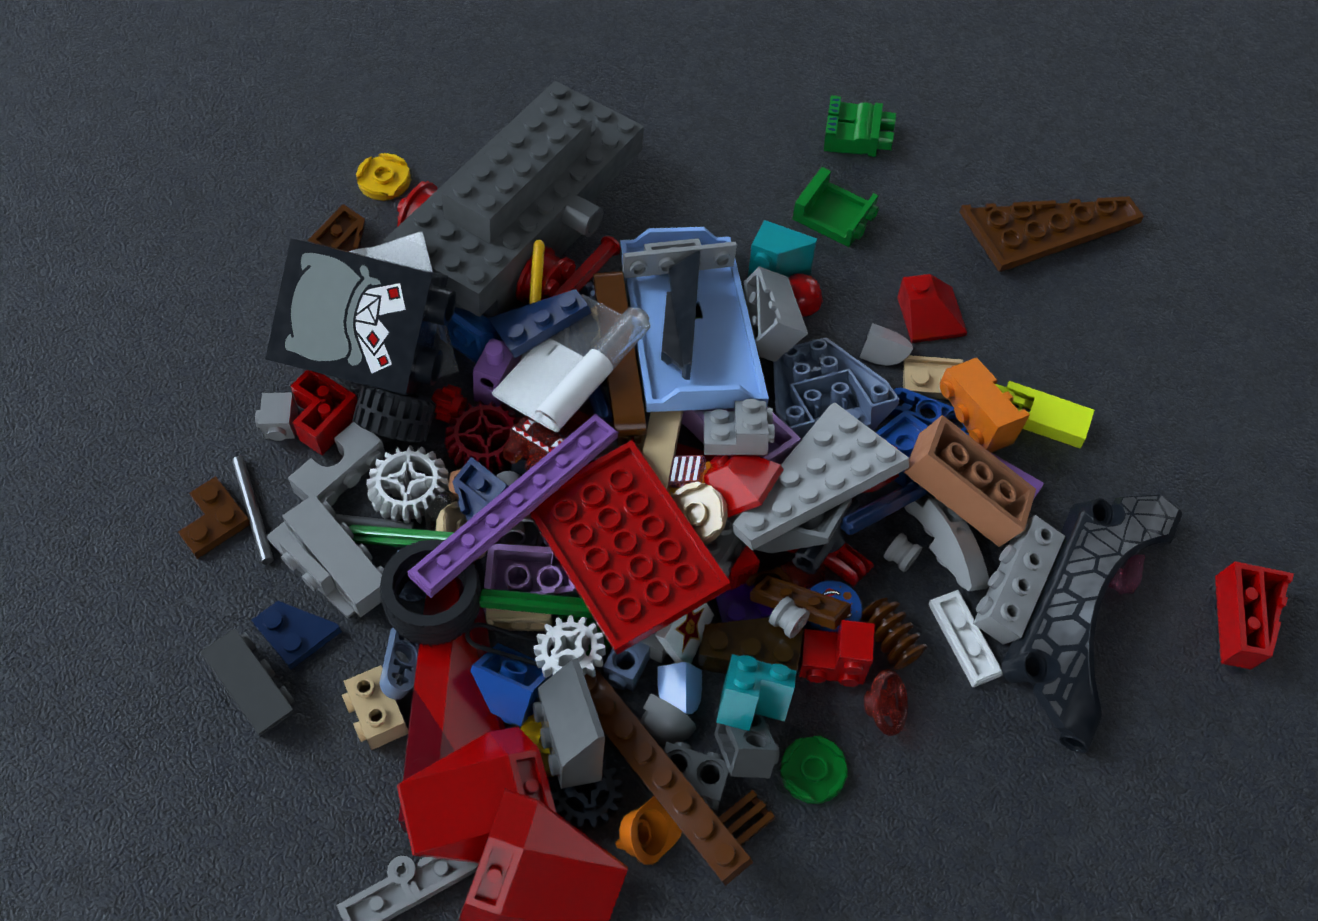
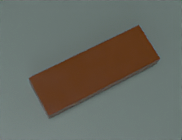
(822, 608)

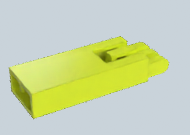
(1051, 415)

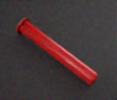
(608, 248)

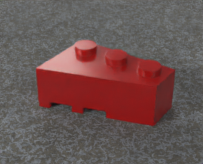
(1249, 612)

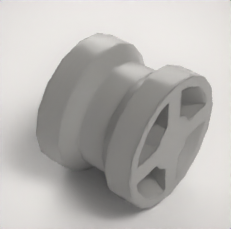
(902, 552)
(789, 617)

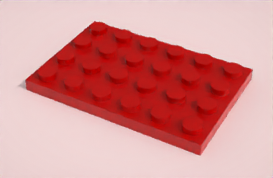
(628, 547)

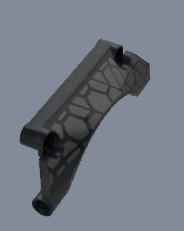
(1060, 634)

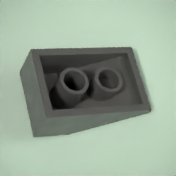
(811, 533)

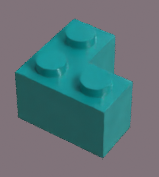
(755, 689)

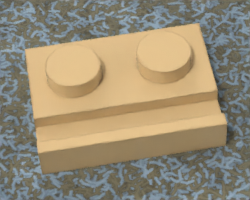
(925, 373)

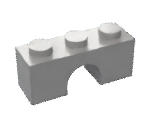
(359, 453)

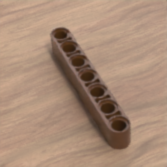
(624, 379)

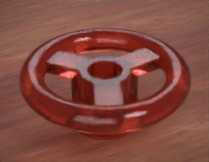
(883, 702)

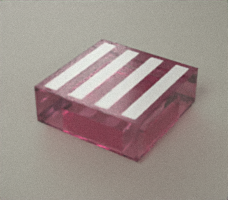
(686, 470)

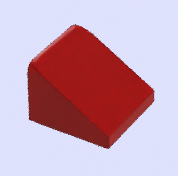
(744, 567)

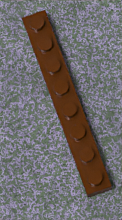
(667, 783)

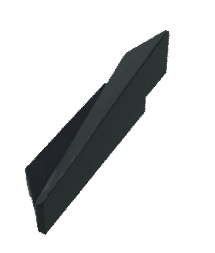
(680, 314)

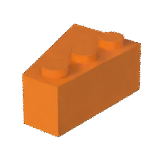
(982, 406)

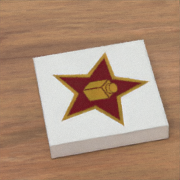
(684, 635)

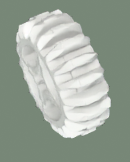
(394, 478)

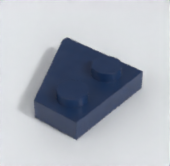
(476, 487)
(294, 632)

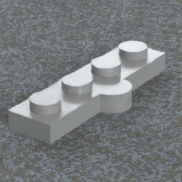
(404, 888)

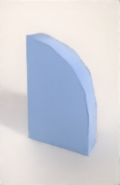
(680, 686)

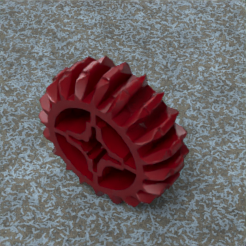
(467, 435)

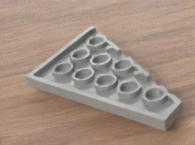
(824, 470)

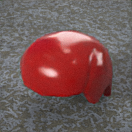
(806, 293)

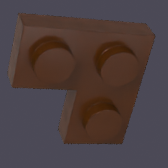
(220, 519)

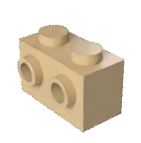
(377, 714)

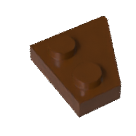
(341, 230)

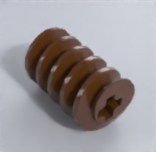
(892, 633)

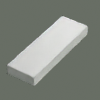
(965, 638)

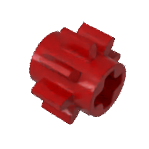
(448, 402)

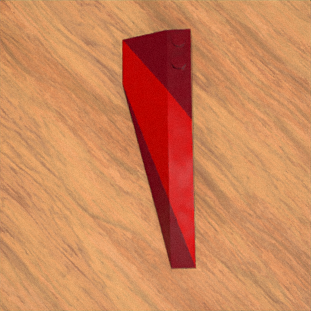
(446, 698)

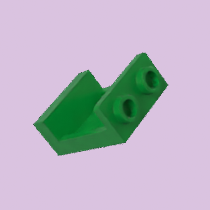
(834, 209)

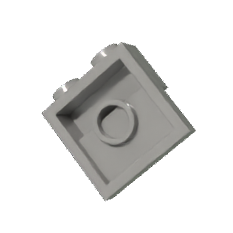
(739, 431)

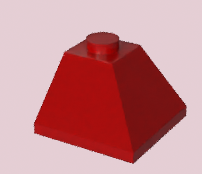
(930, 309)
(742, 480)

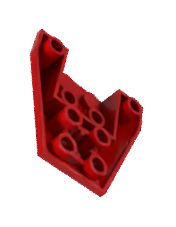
(457, 798)
(541, 869)

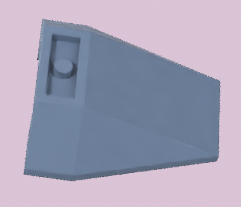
(823, 374)

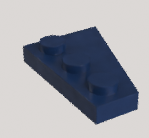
(539, 321)

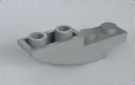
(953, 542)

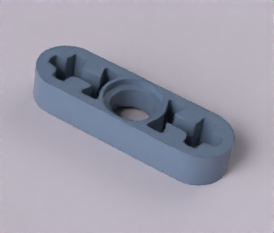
(392, 665)

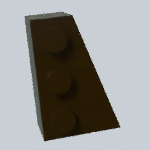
(749, 638)

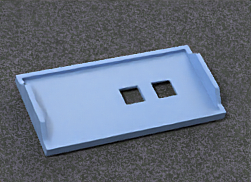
(724, 345)

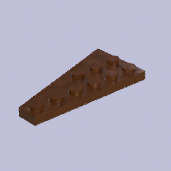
(1041, 228)

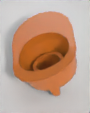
(648, 832)

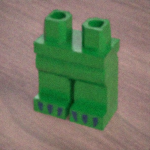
(857, 128)

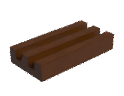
(759, 807)

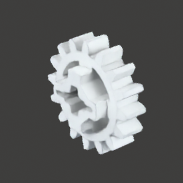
(569, 642)

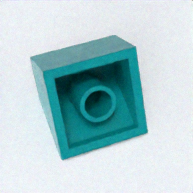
(782, 250)

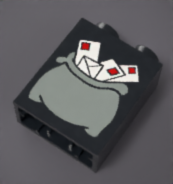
(360, 318)

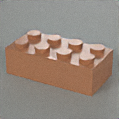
(971, 481)

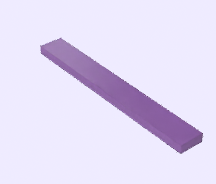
(512, 506)

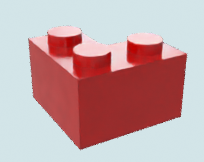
(326, 411)
(838, 655)

